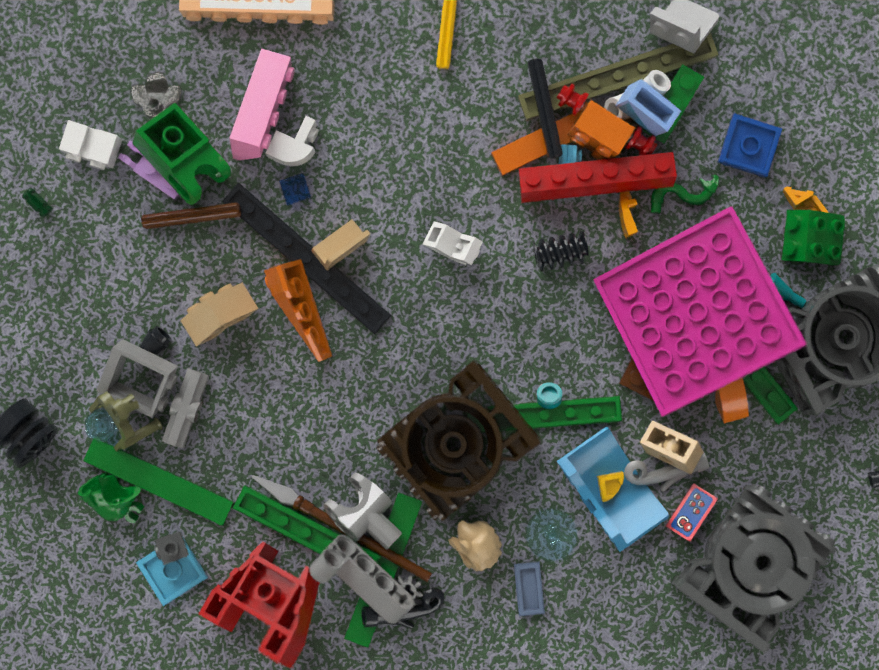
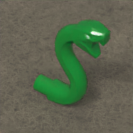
(709, 187)

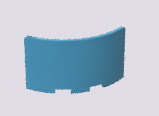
(633, 508)

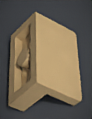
(340, 244)

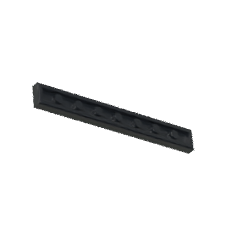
(295, 248)

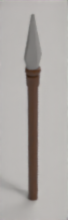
(287, 496)

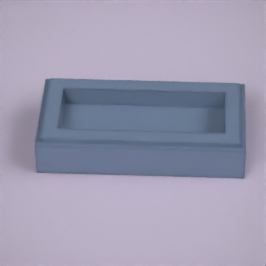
(529, 588)

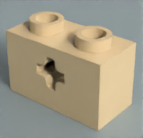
(671, 447)

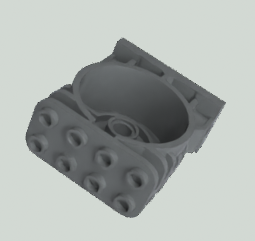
(859, 292)
(756, 511)

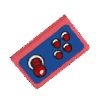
(691, 512)

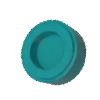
(549, 395)

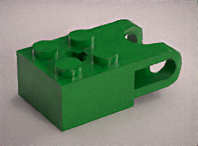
(180, 152)

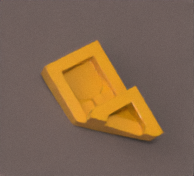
(803, 200)

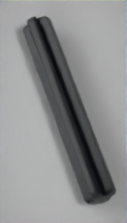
(545, 108)

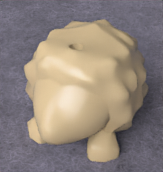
(477, 544)

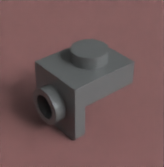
(171, 548)

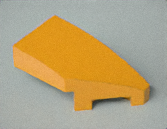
(626, 219)

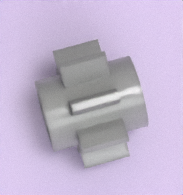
(413, 586)

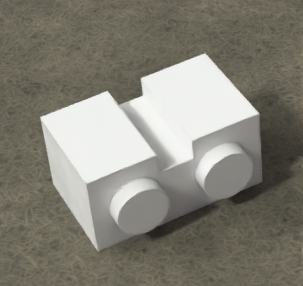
(90, 144)

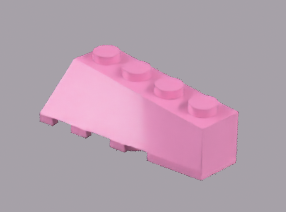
(260, 105)

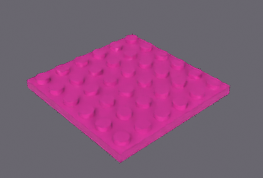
(699, 312)

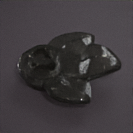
(153, 92)

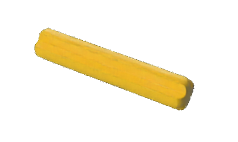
(446, 34)

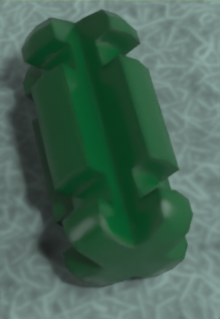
(37, 202)

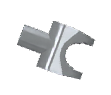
(366, 515)

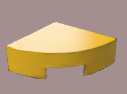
(610, 484)

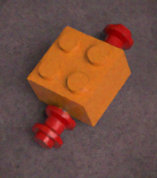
(600, 129)

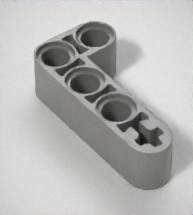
(364, 577)

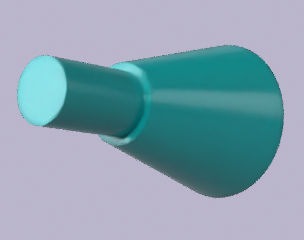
(786, 292)

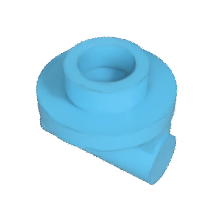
(570, 154)

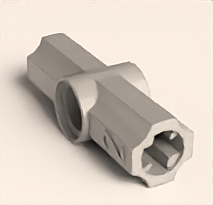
(185, 408)

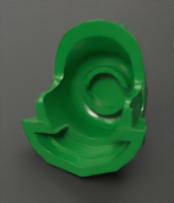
(110, 498)

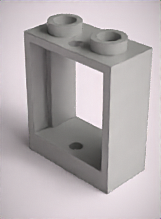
(114, 366)

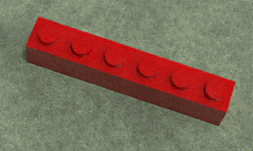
(597, 177)

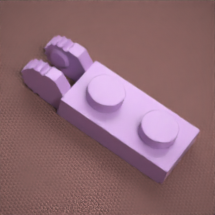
(148, 172)

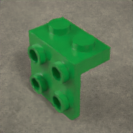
(813, 237)

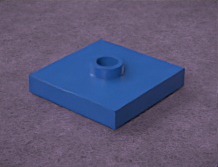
(749, 145)

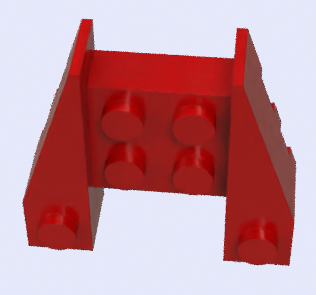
(271, 597)

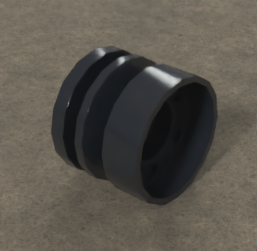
(24, 436)

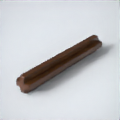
(191, 215)

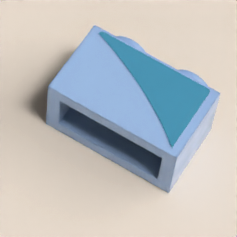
(648, 108)

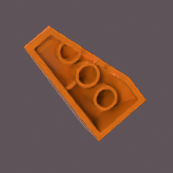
(294, 296)

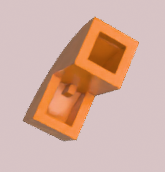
(732, 401)

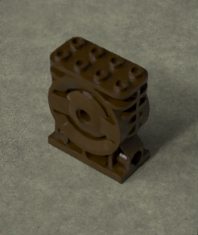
(443, 492)

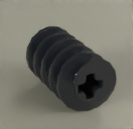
(561, 251)

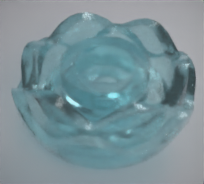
(92, 426)

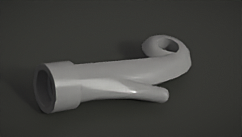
(668, 473)

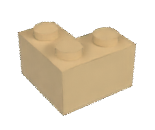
(218, 312)

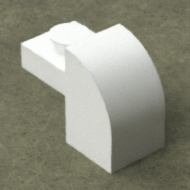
(294, 151)
(452, 243)

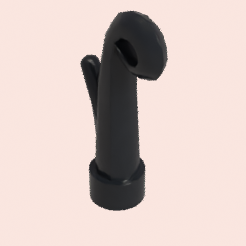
(371, 618)

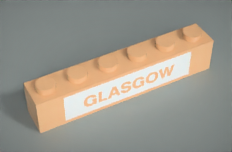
(268, 10)

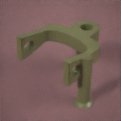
(119, 412)

